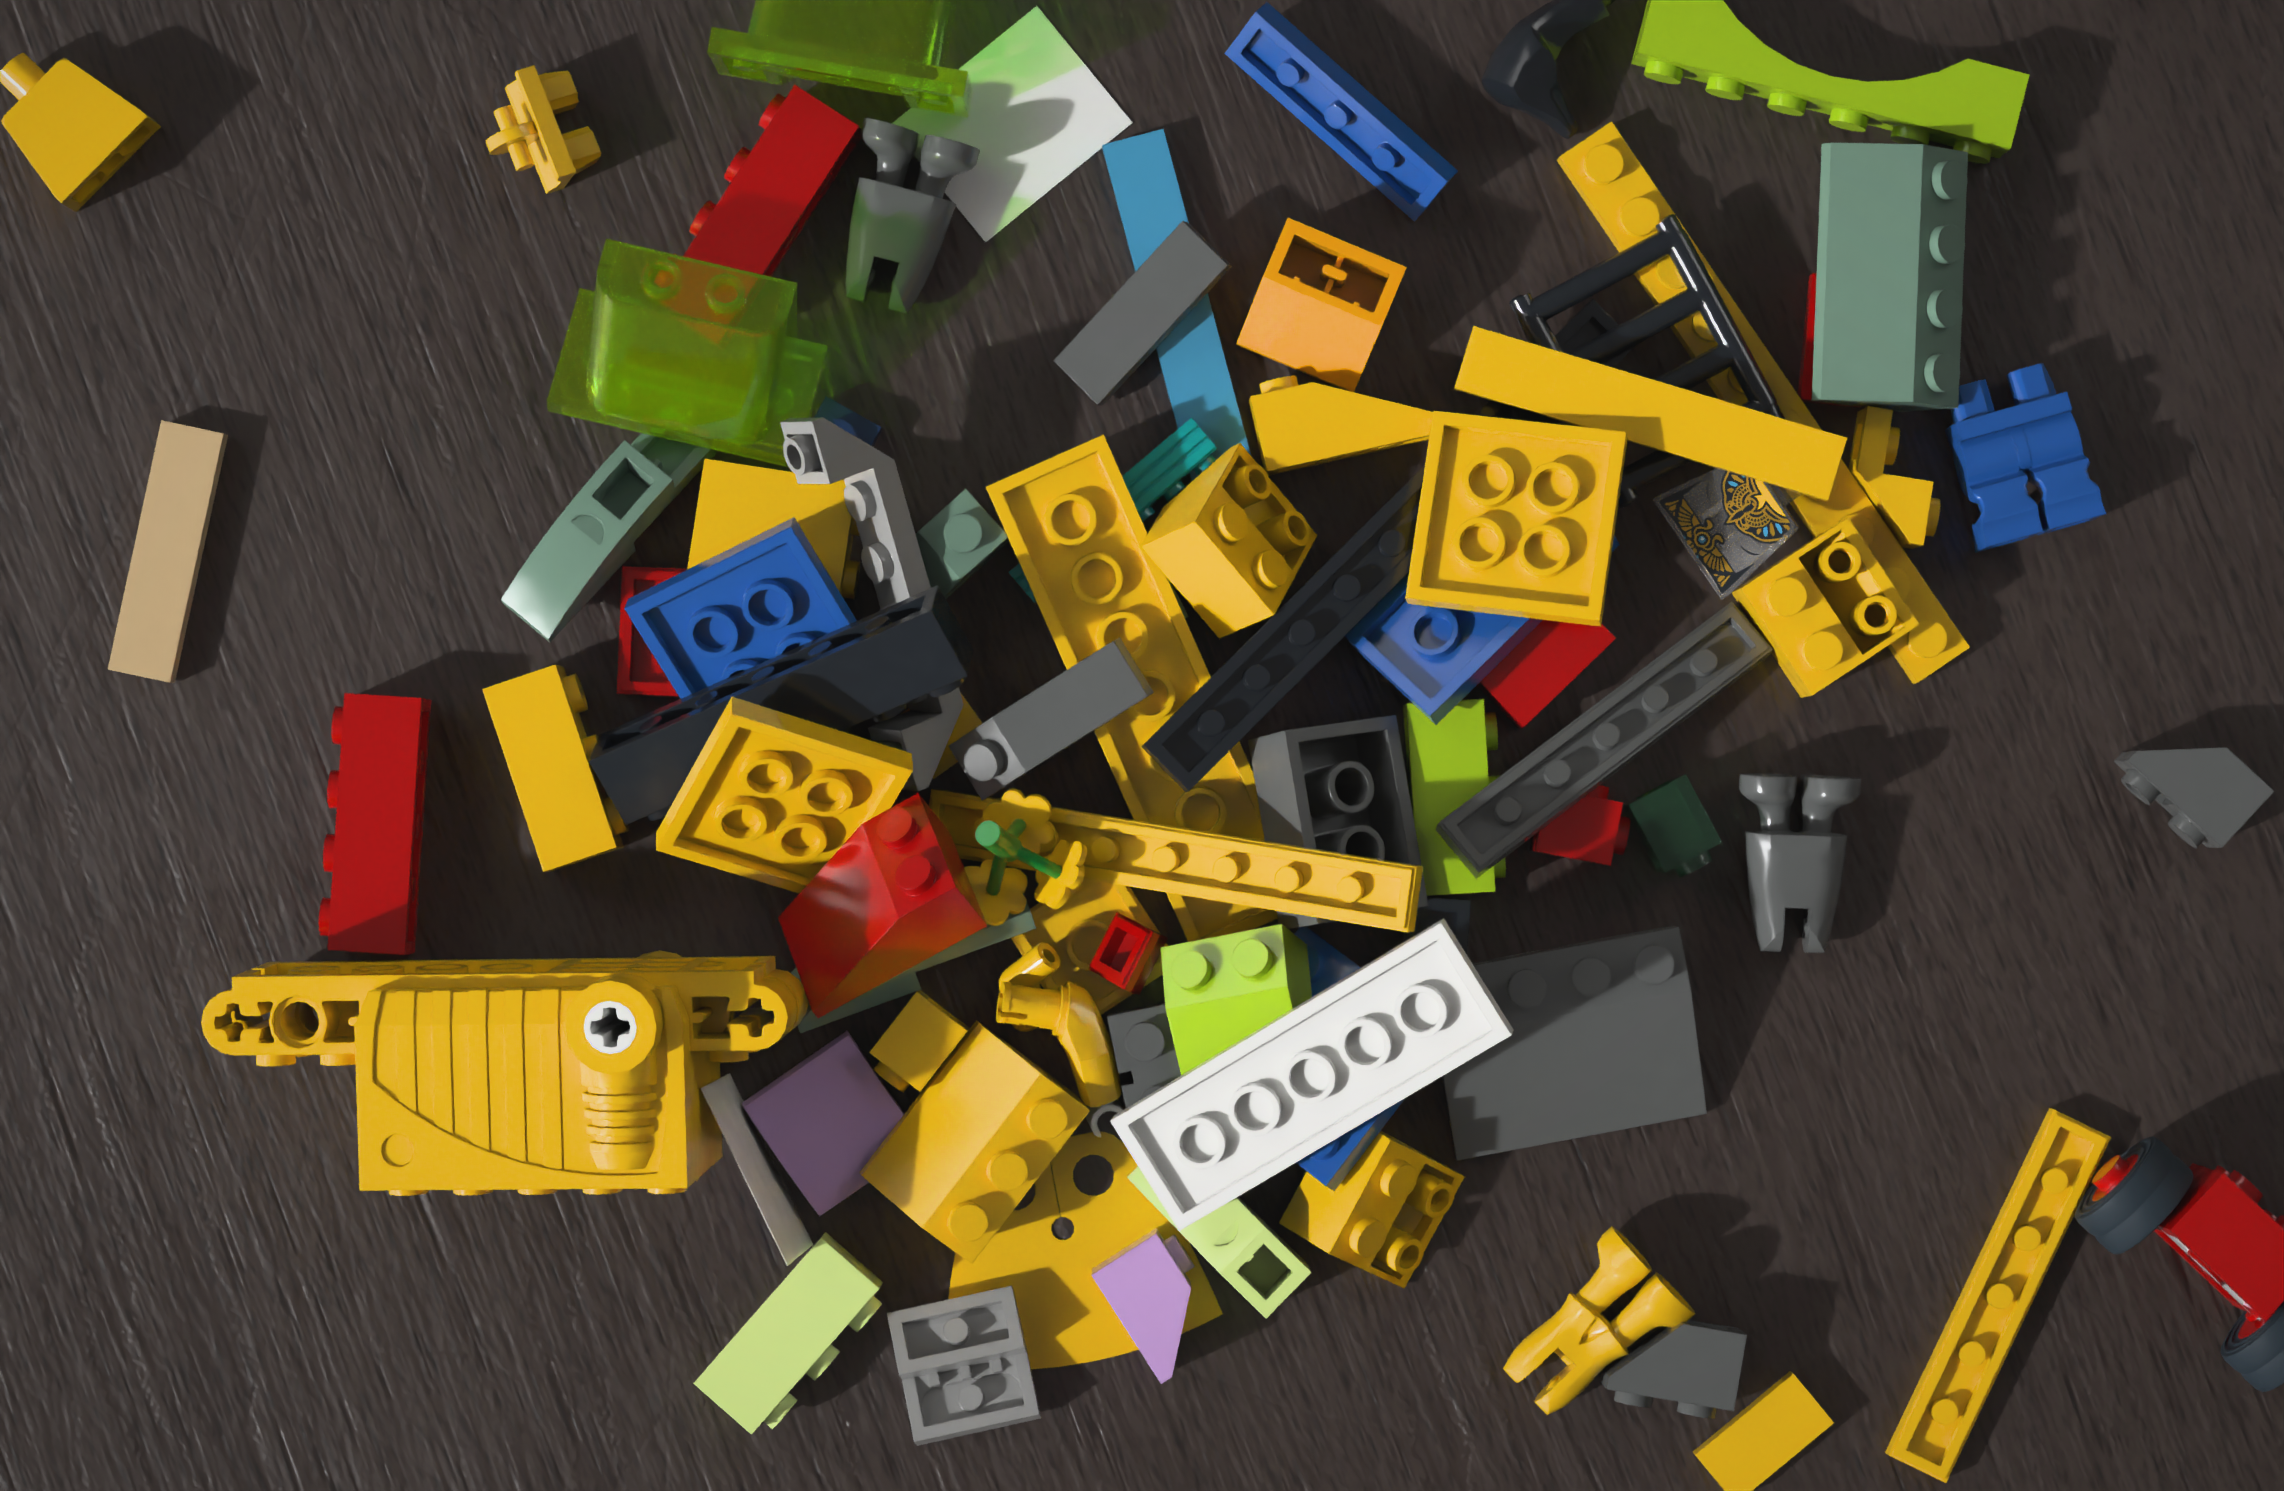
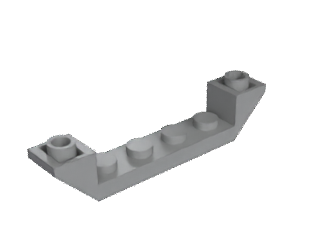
(892, 559)

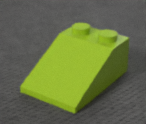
(1230, 988)

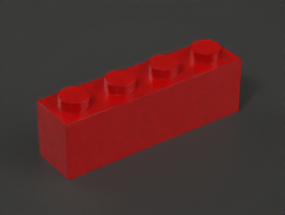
(774, 185)
(377, 824)

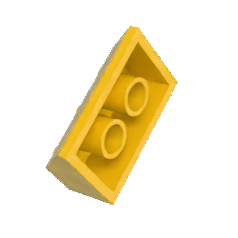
(974, 1142)

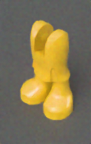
(1585, 1335)

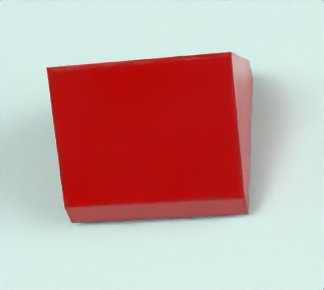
(1127, 953)

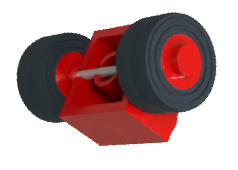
(2215, 1228)

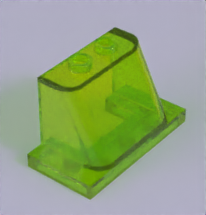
(852, 44)
(687, 353)

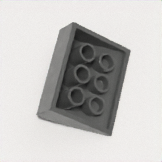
(1593, 1048)

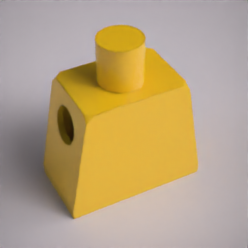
(71, 127)

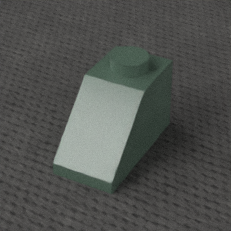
(959, 543)

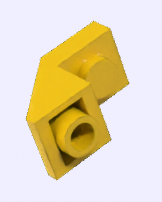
(1900, 500)

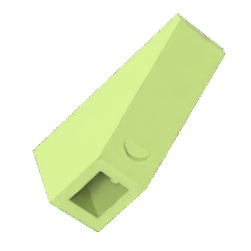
(1241, 1250)

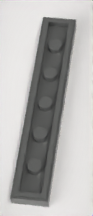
(1603, 740)

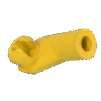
(1031, 970)

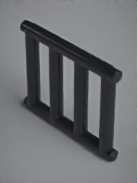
(1699, 296)

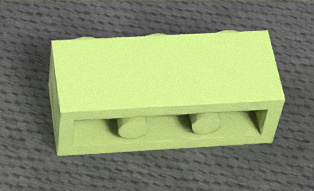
(791, 1335)

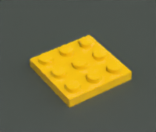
(1516, 518)
(778, 795)

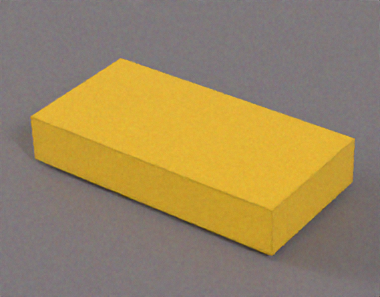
(1763, 1436)

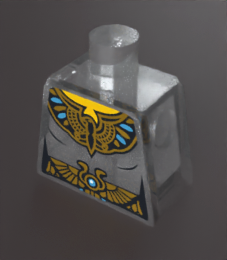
(1728, 523)

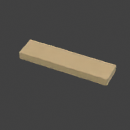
(167, 551)

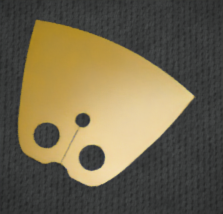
(1056, 1296)

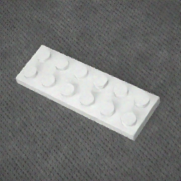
(1312, 1075)

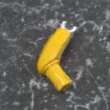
(1079, 1031)

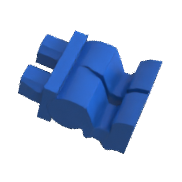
(2019, 444)

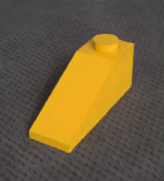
(1325, 424)

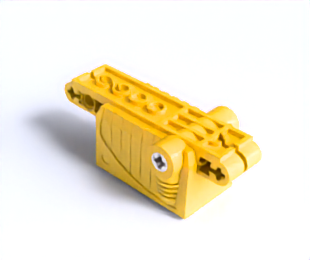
(519, 1064)

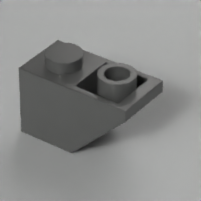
(2201, 788)
(1684, 1364)

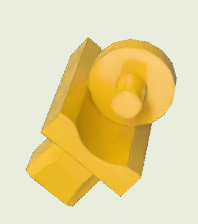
(536, 131)

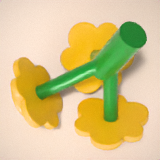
(1015, 831)

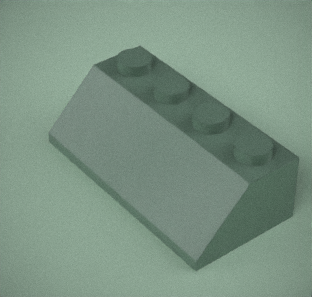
(1889, 276)

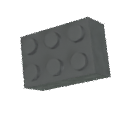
(1337, 793)

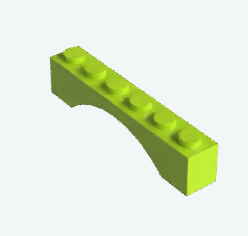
(1961, 106)

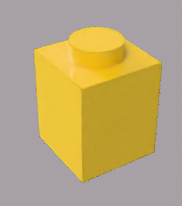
(917, 1043)

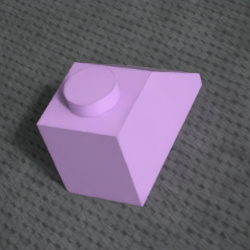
(1150, 1296)

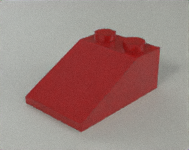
(880, 906)

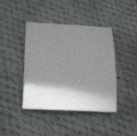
(963, 1365)

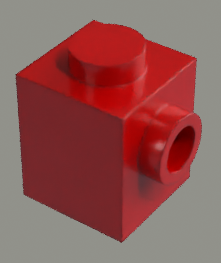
(1586, 831)

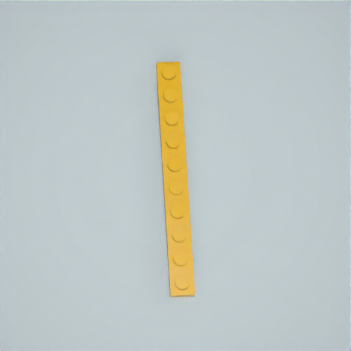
(1628, 211)

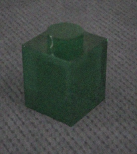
(1673, 826)

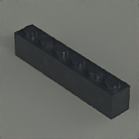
(831, 681)

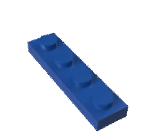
(1340, 111)

